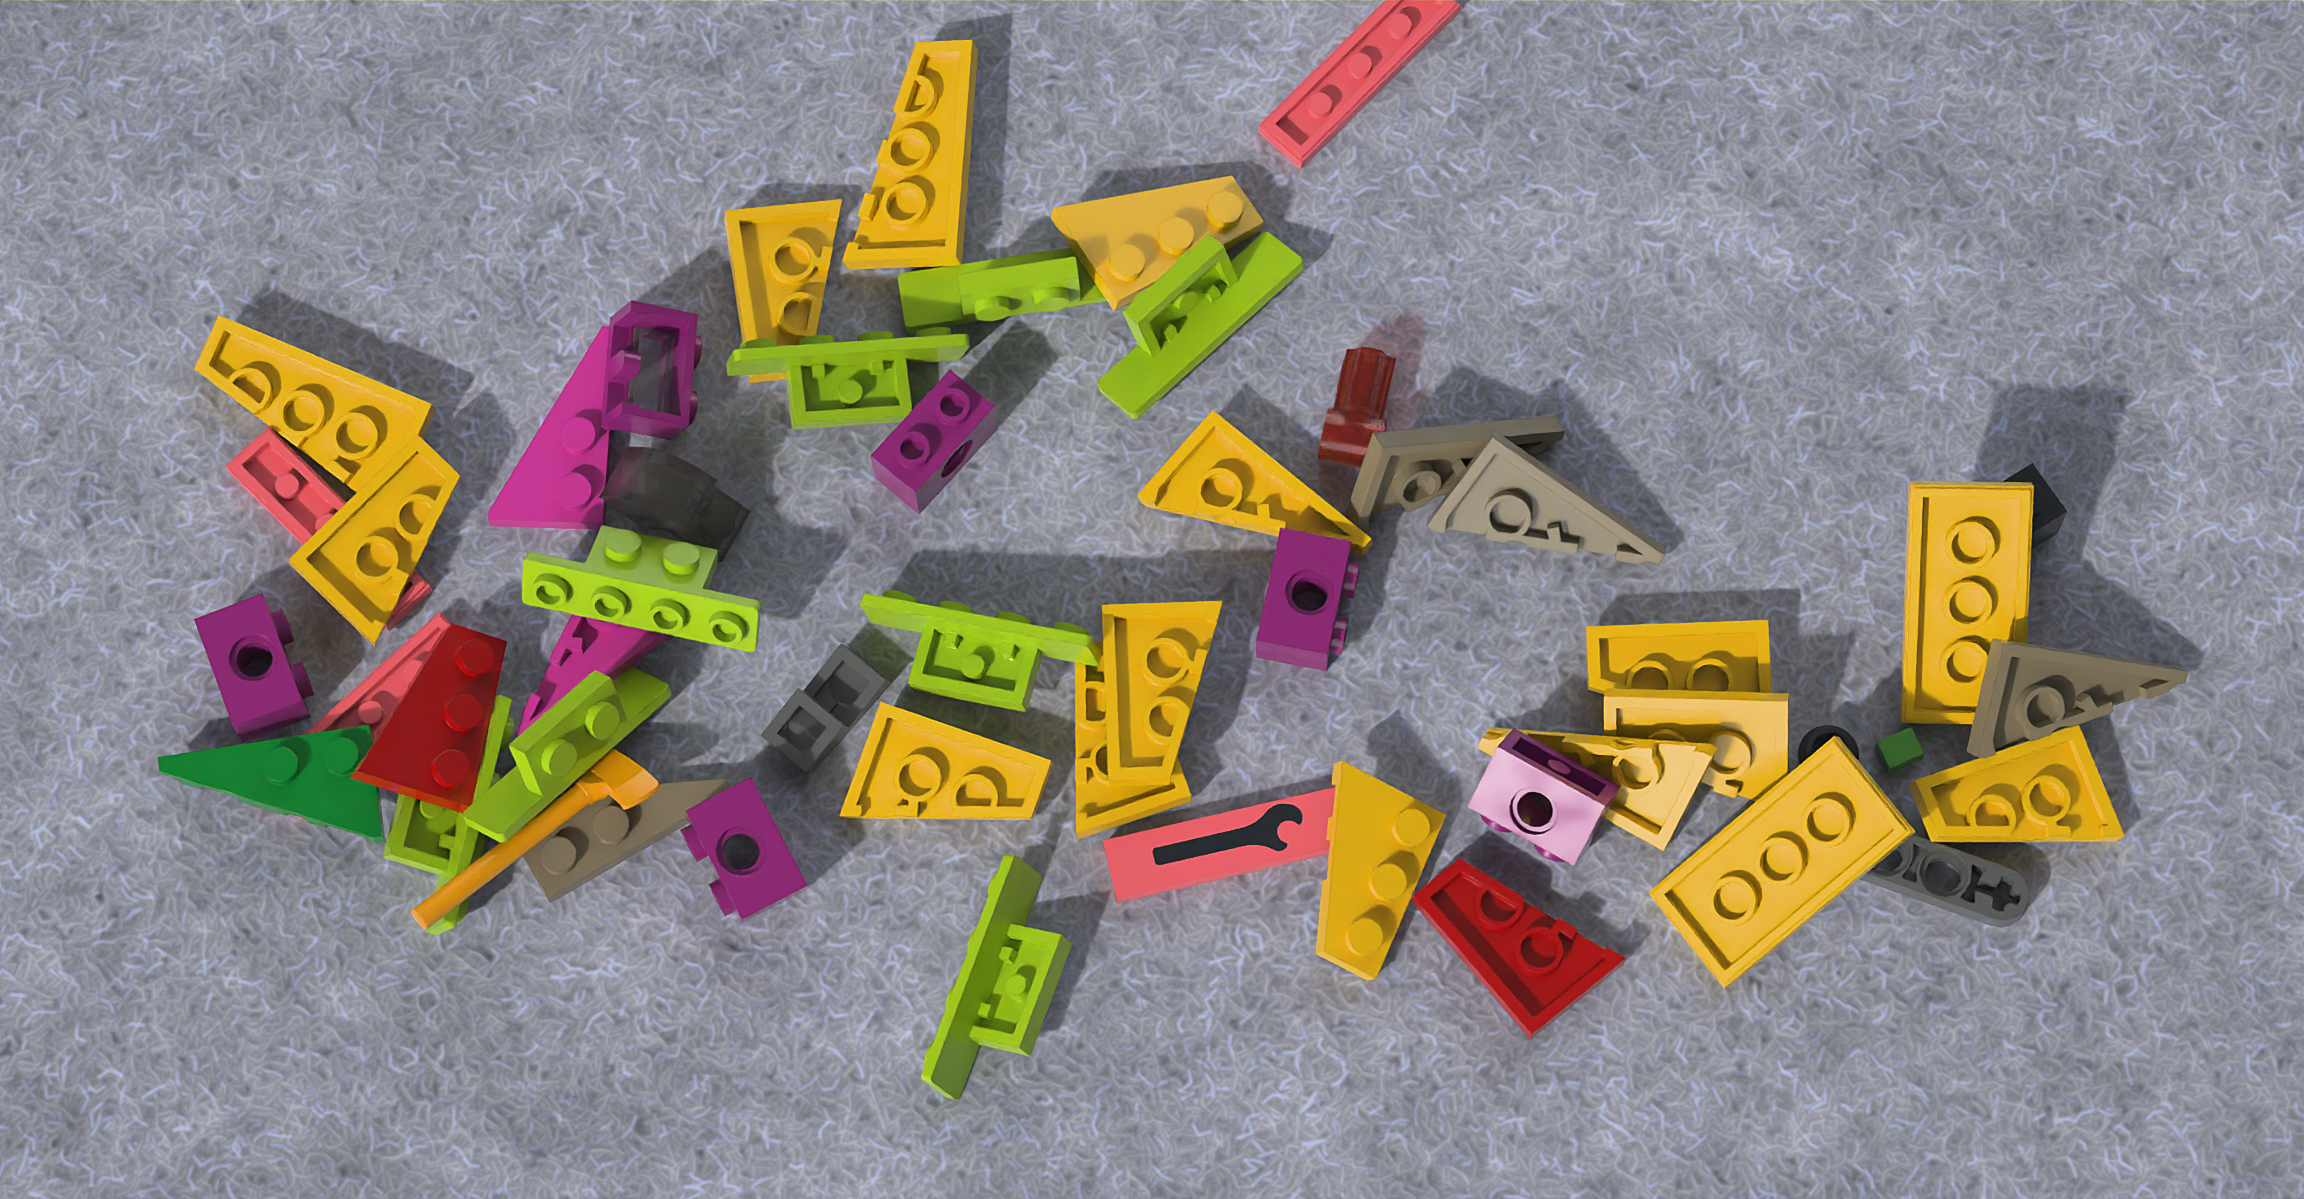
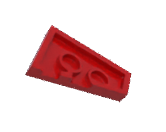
(441, 724)
(1515, 950)

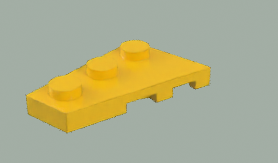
(1141, 235)
(378, 537)
(941, 773)

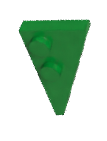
(292, 776)

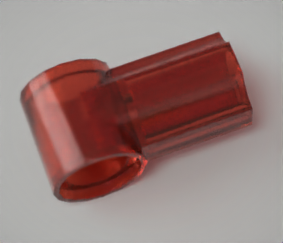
(1358, 406)

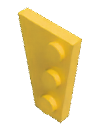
(780, 269)
(1680, 656)
(1151, 682)
(1744, 726)
(2021, 795)
(1096, 803)
(1374, 864)

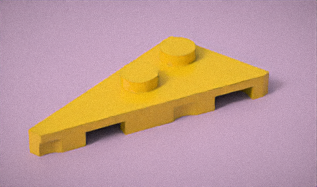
(1235, 483)
(1653, 775)

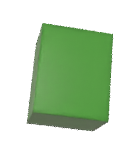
(1899, 750)

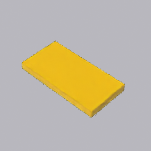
(1960, 591)
(1781, 862)

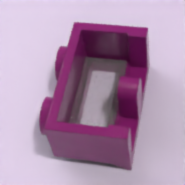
(651, 370)

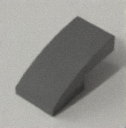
(826, 709)

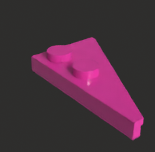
(567, 459)
(581, 649)

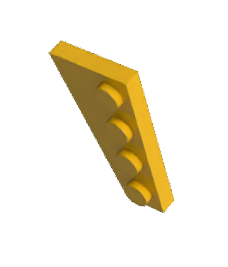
(923, 169)
(318, 406)

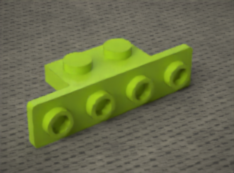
(995, 289)
(1192, 314)
(847, 380)
(644, 586)
(977, 654)
(564, 747)
(439, 837)
(1001, 983)

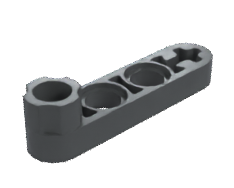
(1910, 880)

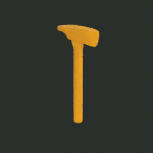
(610, 775)

